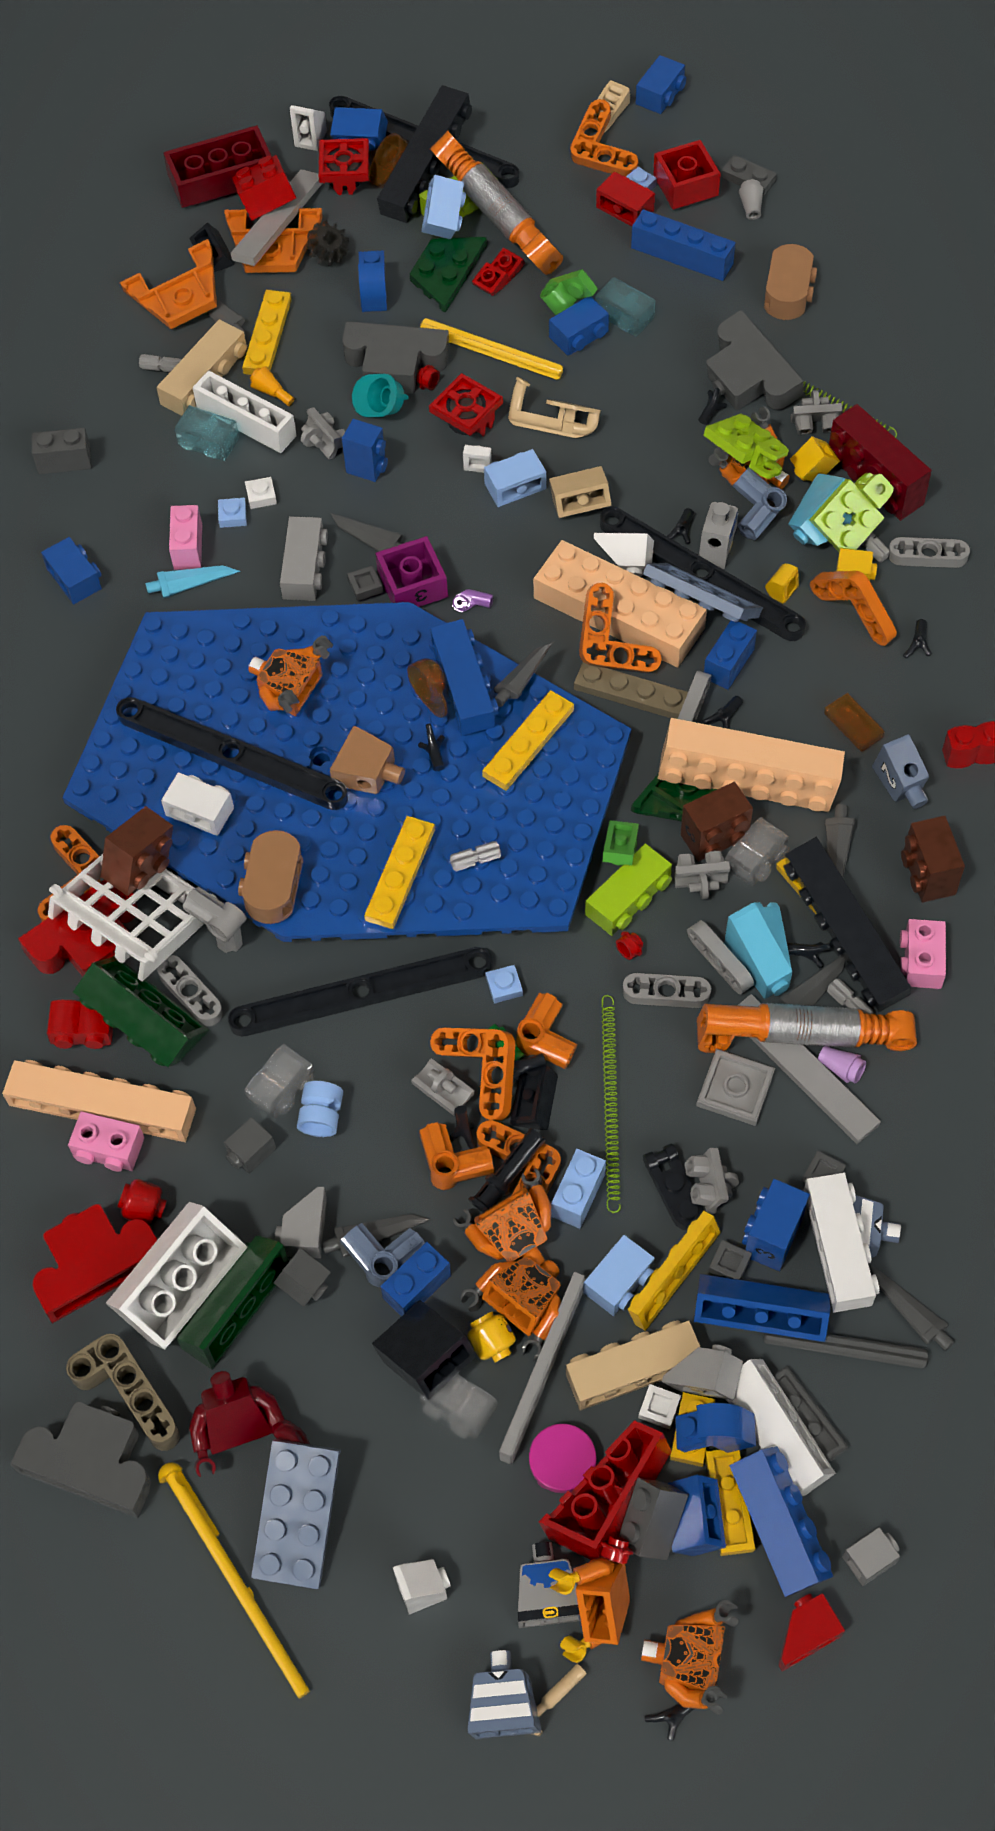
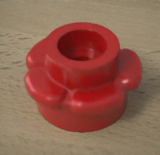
(428, 377)
(629, 945)
(616, 1550)

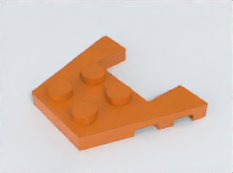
(287, 249)
(182, 296)

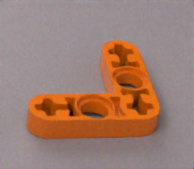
(592, 143)
(858, 589)
(601, 638)
(68, 855)
(487, 1051)
(515, 1136)

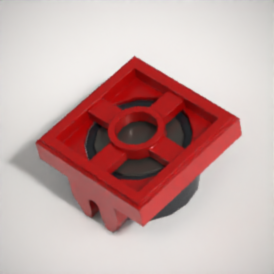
(344, 163)
(464, 406)

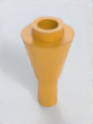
(265, 382)

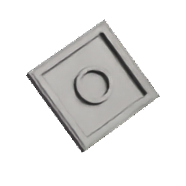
(735, 1087)

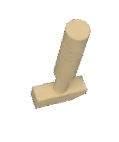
(557, 1692)

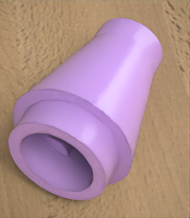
(842, 1063)

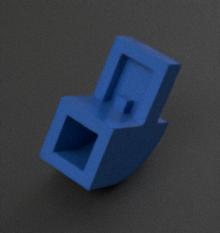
(372, 281)
(716, 1425)

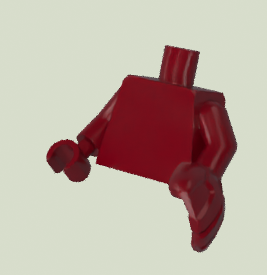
(235, 1415)

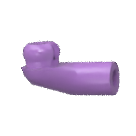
(471, 598)

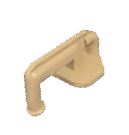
(563, 425)

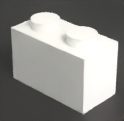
(198, 803)

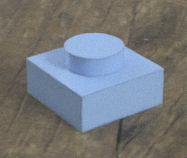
(643, 178)
(232, 512)
(504, 984)

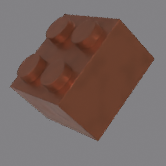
(716, 820)
(137, 851)
(932, 859)

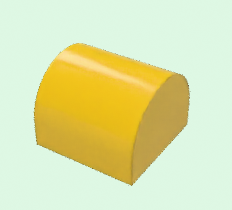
(783, 583)

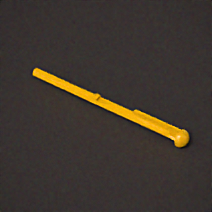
(172, 1473)

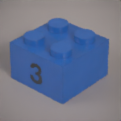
(775, 1223)

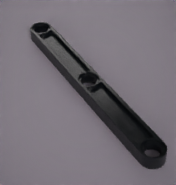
(406, 130)
(665, 550)
(249, 761)
(338, 996)

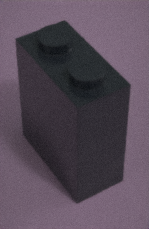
(424, 1349)

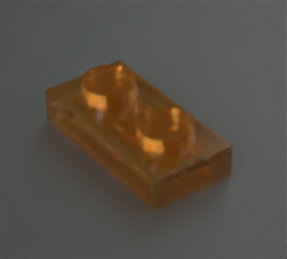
(854, 722)

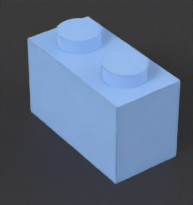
(443, 207)
(515, 477)
(578, 1188)
(619, 1276)

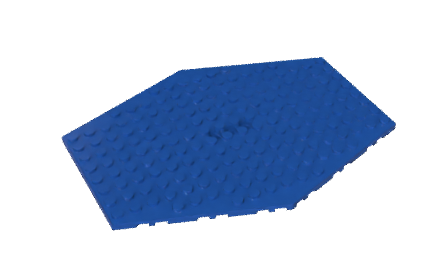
(201, 672)

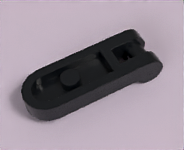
(673, 1186)

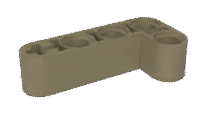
(133, 1393)

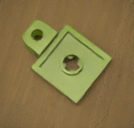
(748, 442)
(860, 501)

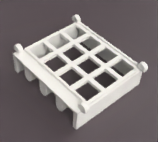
(105, 927)

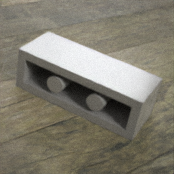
(303, 558)

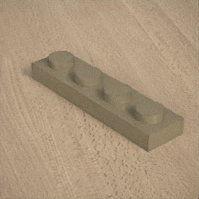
(630, 690)

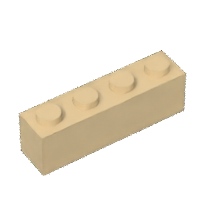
(213, 352)
(630, 1365)

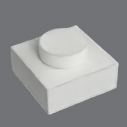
(476, 458)
(260, 492)
(659, 1406)

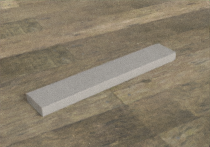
(273, 223)
(820, 1085)
(542, 1369)

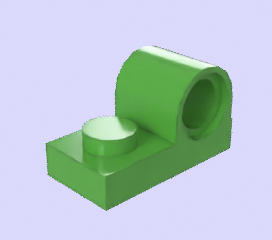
(566, 290)
(620, 843)

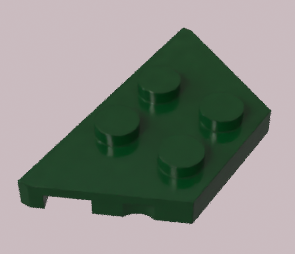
(446, 267)
(666, 799)

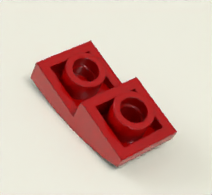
(499, 273)

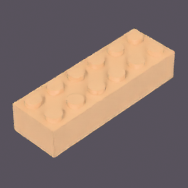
(640, 609)
(757, 763)

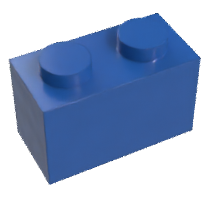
(660, 84)
(359, 123)
(578, 325)
(364, 450)
(72, 570)
(730, 653)
(416, 1279)
(701, 1520)

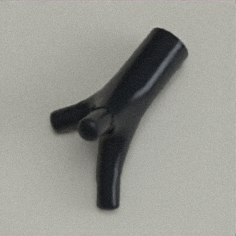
(711, 407)
(682, 526)
(919, 639)
(725, 713)
(433, 748)
(809, 951)
(525, 1065)
(463, 1127)
(672, 1716)

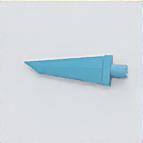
(182, 580)

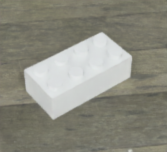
(177, 1275)

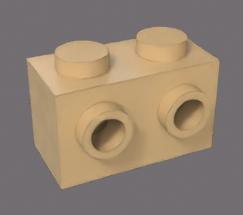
(580, 491)

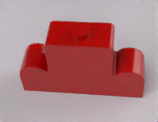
(55, 941)
(88, 1260)

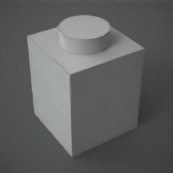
(872, 1556)

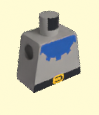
(722, 525)
(537, 1601)

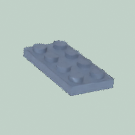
(709, 595)
(296, 1514)

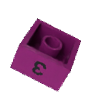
(412, 573)

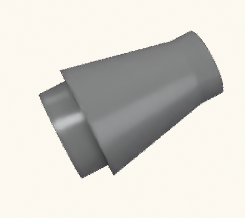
(751, 197)

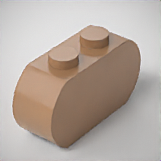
(789, 282)
(271, 876)

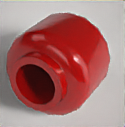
(141, 1201)

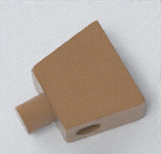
(366, 763)

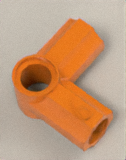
(538, 1023)
(463, 1164)

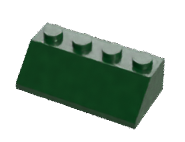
(139, 1011)
(233, 1301)

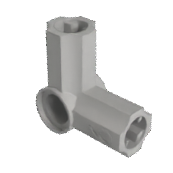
(220, 918)

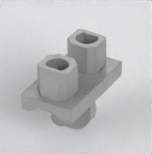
(815, 410)
(320, 432)
(701, 876)
(442, 1086)
(714, 1180)

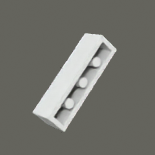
(253, 414)
(840, 1242)
(781, 1426)

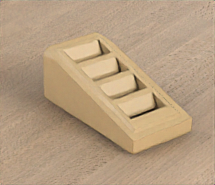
(619, 96)

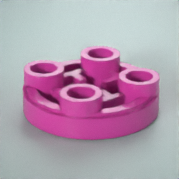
(561, 1457)

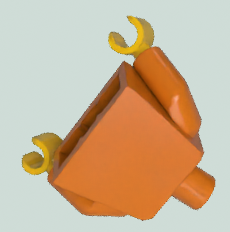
(601, 1600)

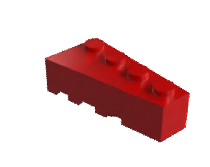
(603, 1496)

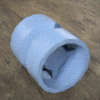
(320, 1109)

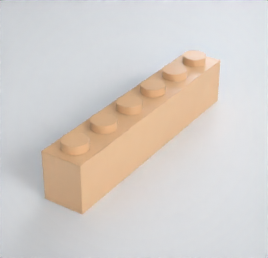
(68, 1093)

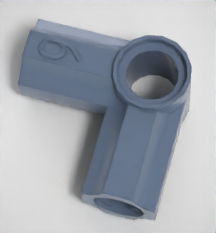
(758, 492)
(368, 1251)

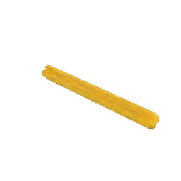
(497, 350)

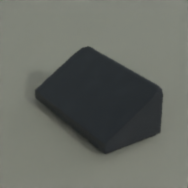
(221, 255)
(534, 1098)

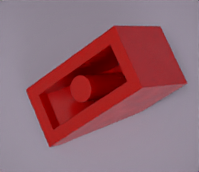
(809, 1630)

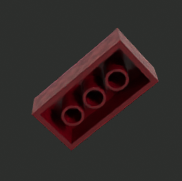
(207, 167)
(869, 448)

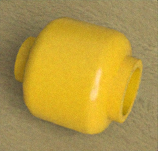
(491, 1337)

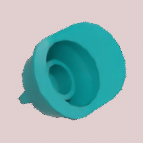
(378, 395)

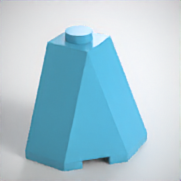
(816, 495)
(760, 944)

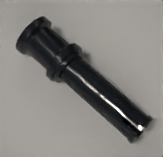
(499, 1182)

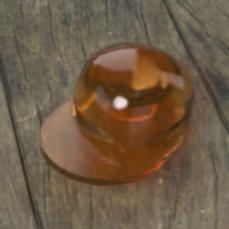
(386, 158)
(429, 683)

